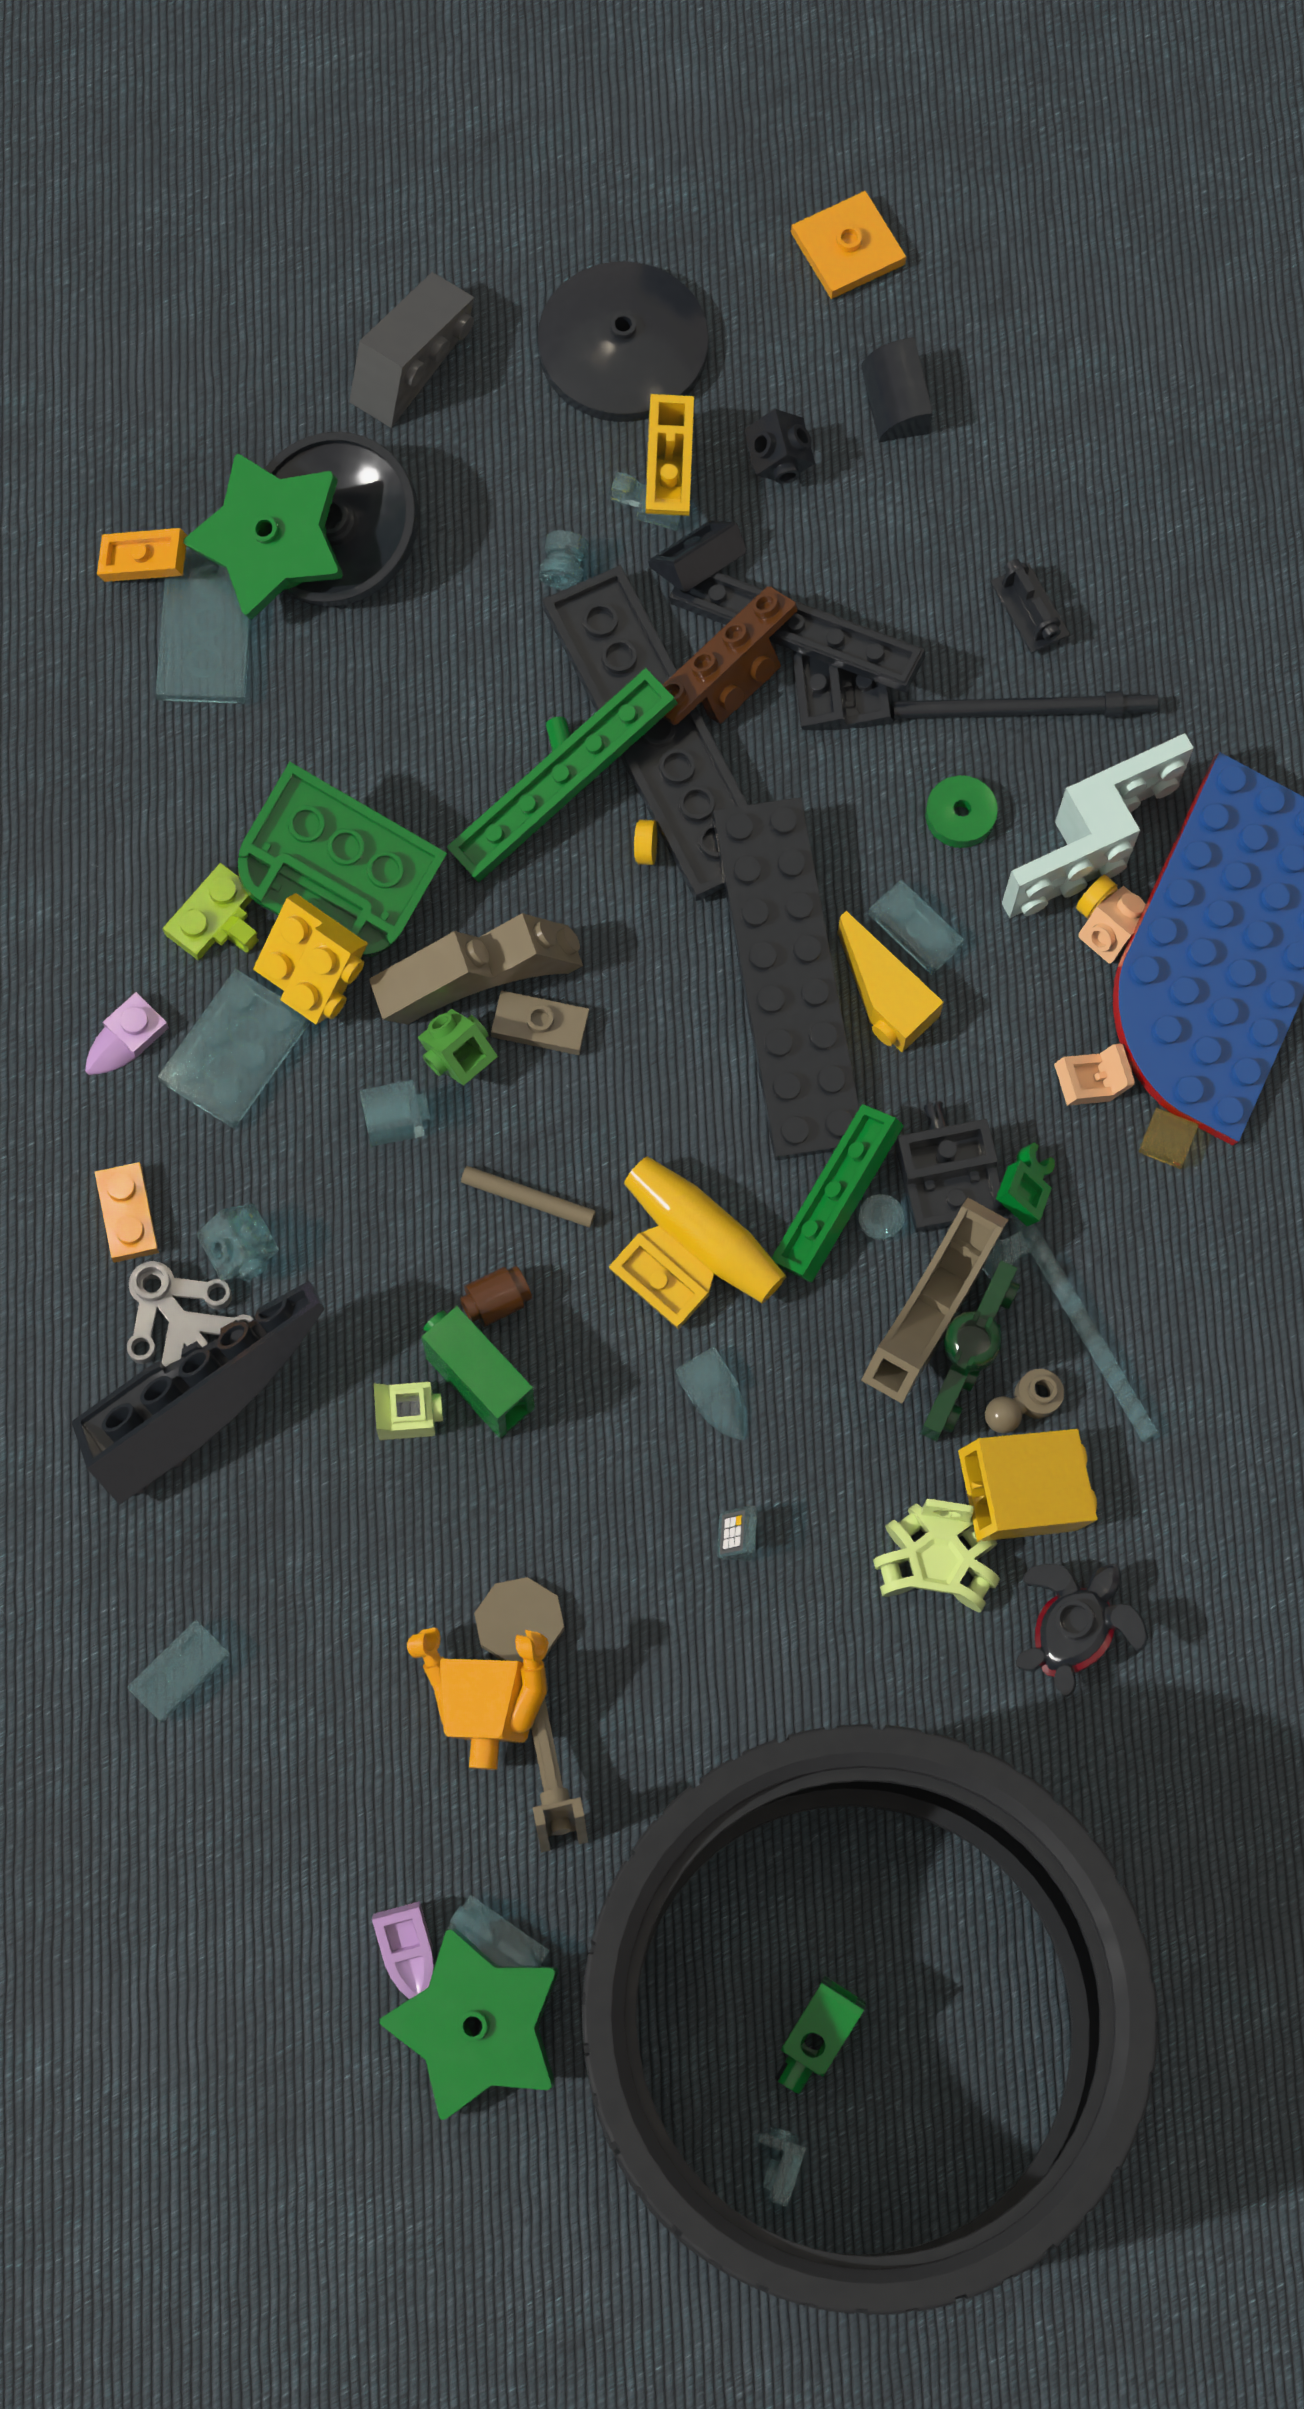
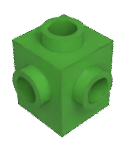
(456, 1046)

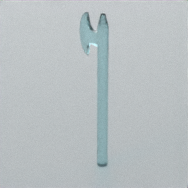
(1031, 1241)

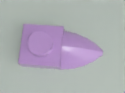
(125, 1036)
(405, 1947)

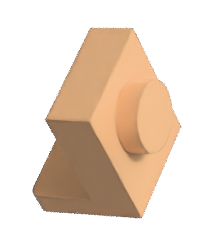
(1112, 924)
(1095, 1076)

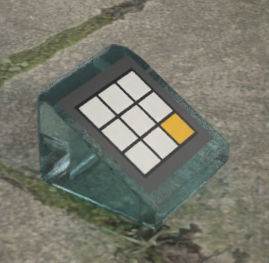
(737, 1534)

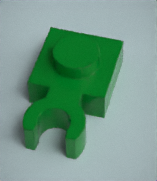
(1023, 1186)

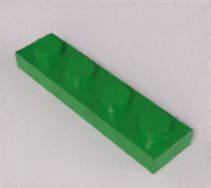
(837, 1192)

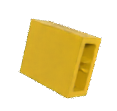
(1028, 1484)

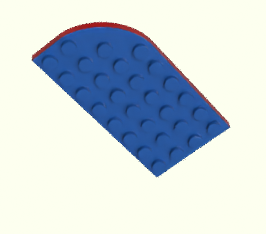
(1218, 952)

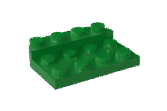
(336, 858)

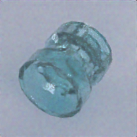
(563, 561)

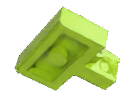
(213, 915)

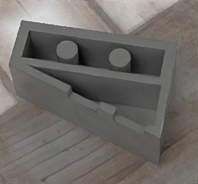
(409, 347)

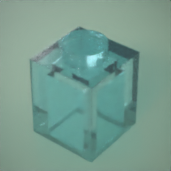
(394, 1112)

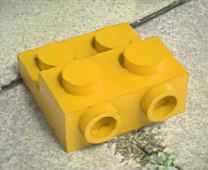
(310, 959)

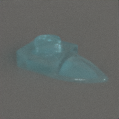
(714, 1393)

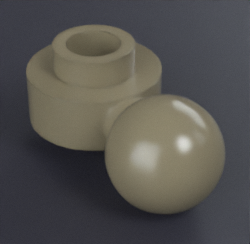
(1005, 1413)

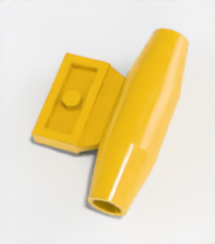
(691, 1244)

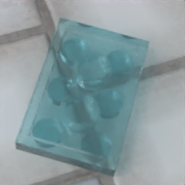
(234, 1049)

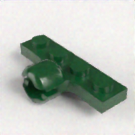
(971, 1346)

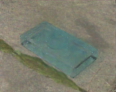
(178, 1671)

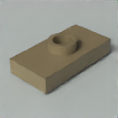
(540, 1022)

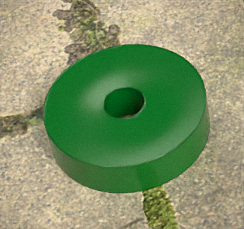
(955, 829)

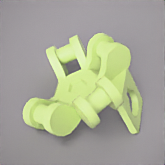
(939, 1556)

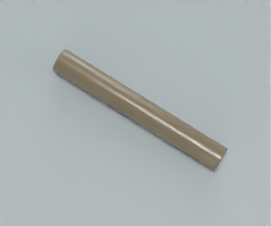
(528, 1196)

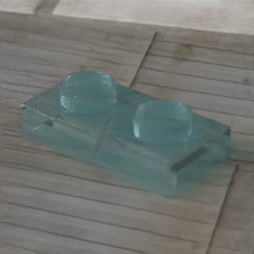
(916, 927)

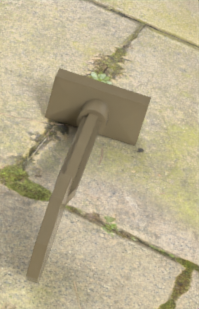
(502, 1615)

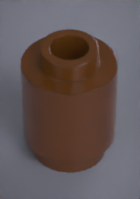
(495, 1295)

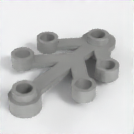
(183, 1326)

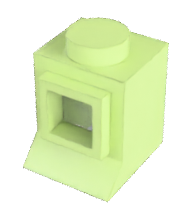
(406, 1410)

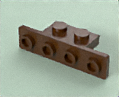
(733, 661)

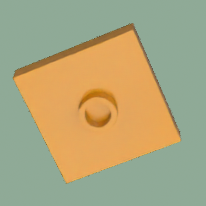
(848, 244)

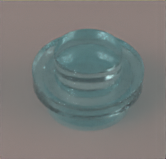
(881, 1217)

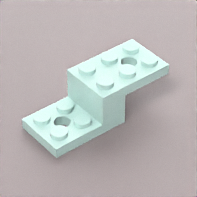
(1097, 827)

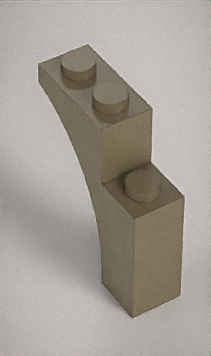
(469, 964)
(935, 1301)

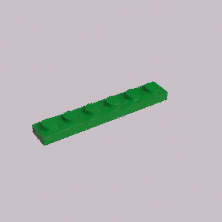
(562, 775)

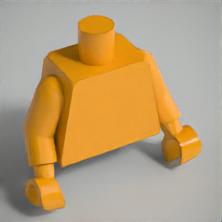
(485, 1697)

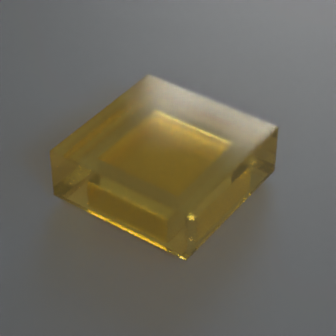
(1168, 1138)

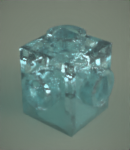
(238, 1242)

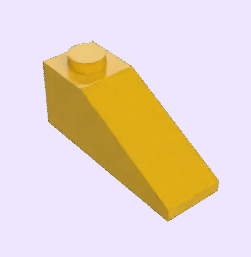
(669, 454)
(892, 995)

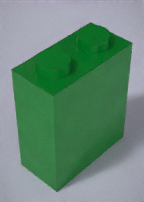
(477, 1371)

